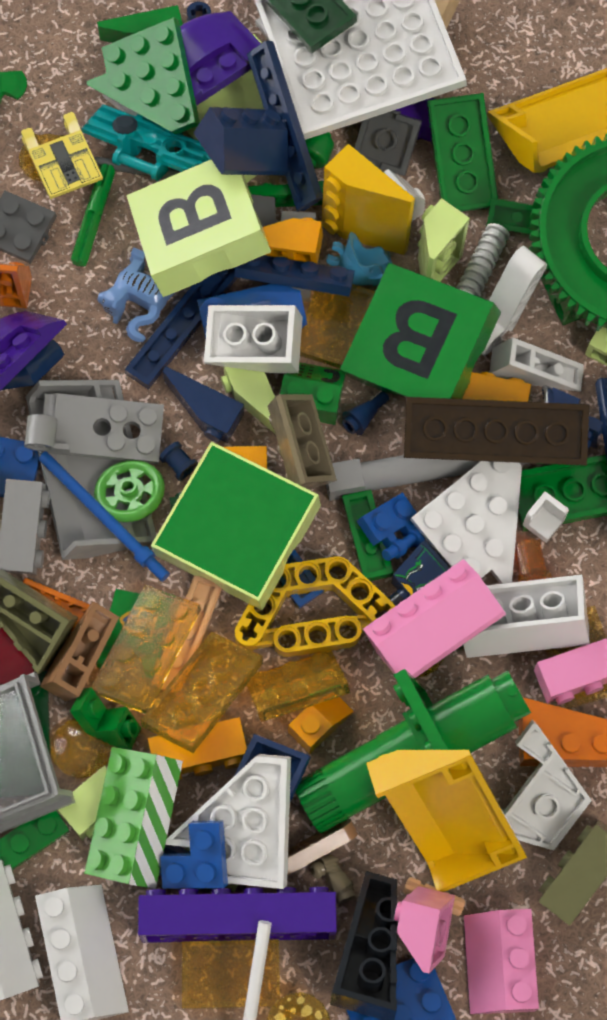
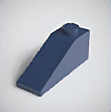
(210, 409)

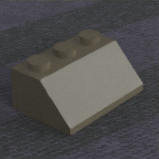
(301, 440)

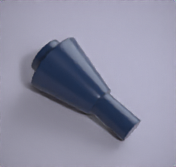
(359, 417)

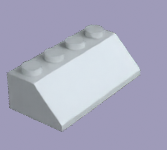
(537, 617)
(81, 953)
(17, 968)

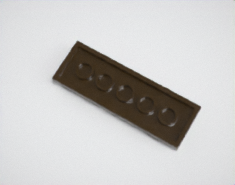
(496, 431)

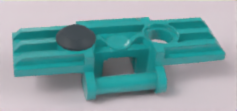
(135, 133)

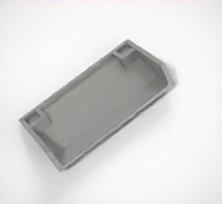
(76, 527)

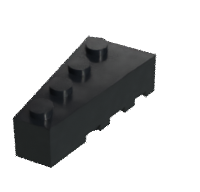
(368, 963)

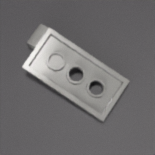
(69, 430)

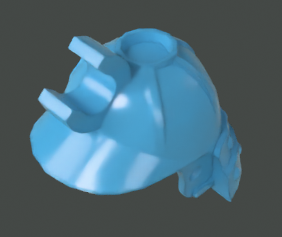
(367, 262)

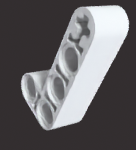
(514, 292)

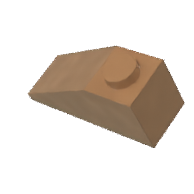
(80, 653)

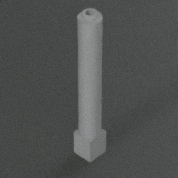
(391, 472)

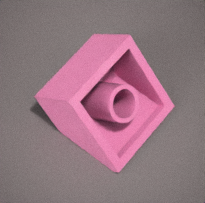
(425, 925)

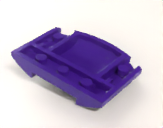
(216, 52)
(22, 339)

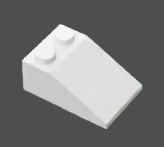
(254, 337)

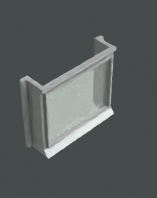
(26, 769)

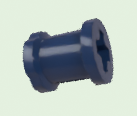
(178, 460)

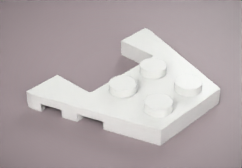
(549, 798)

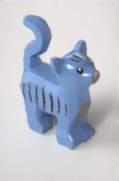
(138, 288)

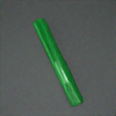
(92, 216)

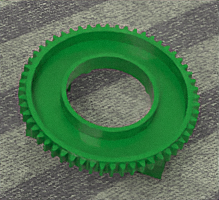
(560, 235)

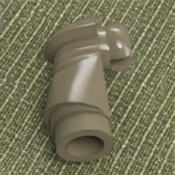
(334, 877)

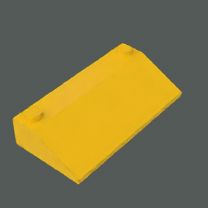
(554, 121)
(447, 813)

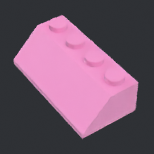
(434, 620)

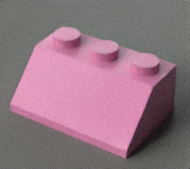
(501, 962)

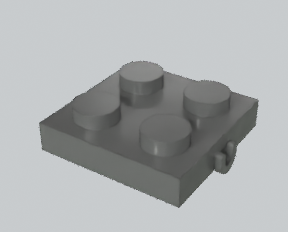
(389, 140)
(23, 226)

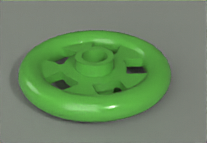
(132, 498)

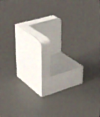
(545, 517)

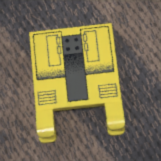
(63, 162)

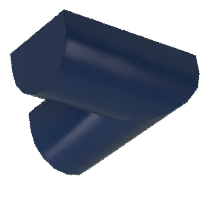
(37, 366)

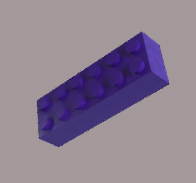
(236, 916)

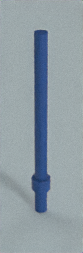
(143, 555)

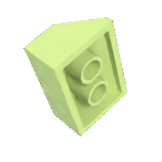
(441, 239)

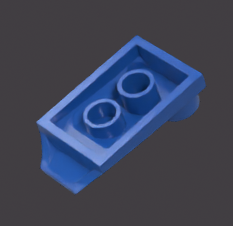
(262, 295)

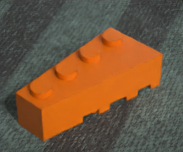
(574, 735)

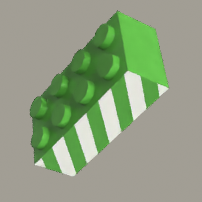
(133, 817)

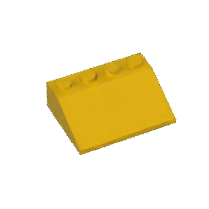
(365, 202)

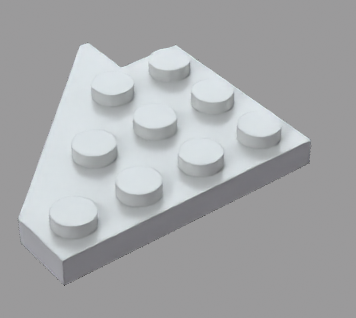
(476, 519)
(254, 820)

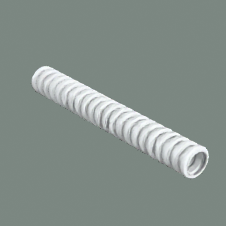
(484, 259)

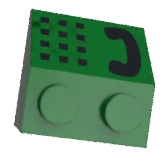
(323, 383)

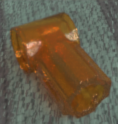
(530, 560)

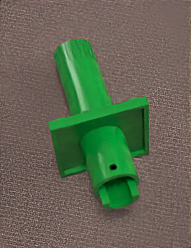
(457, 722)

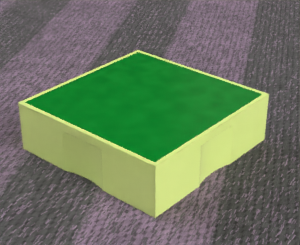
(236, 525)

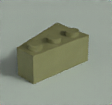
(33, 621)
(580, 875)

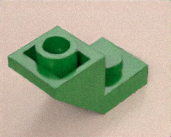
(110, 725)

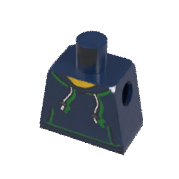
(416, 572)

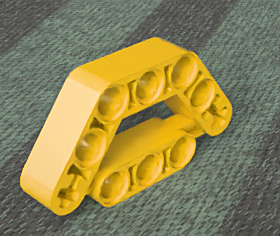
(330, 627)

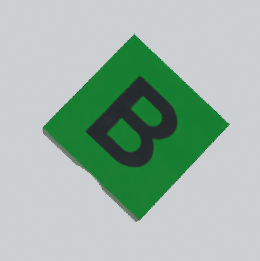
(420, 337)

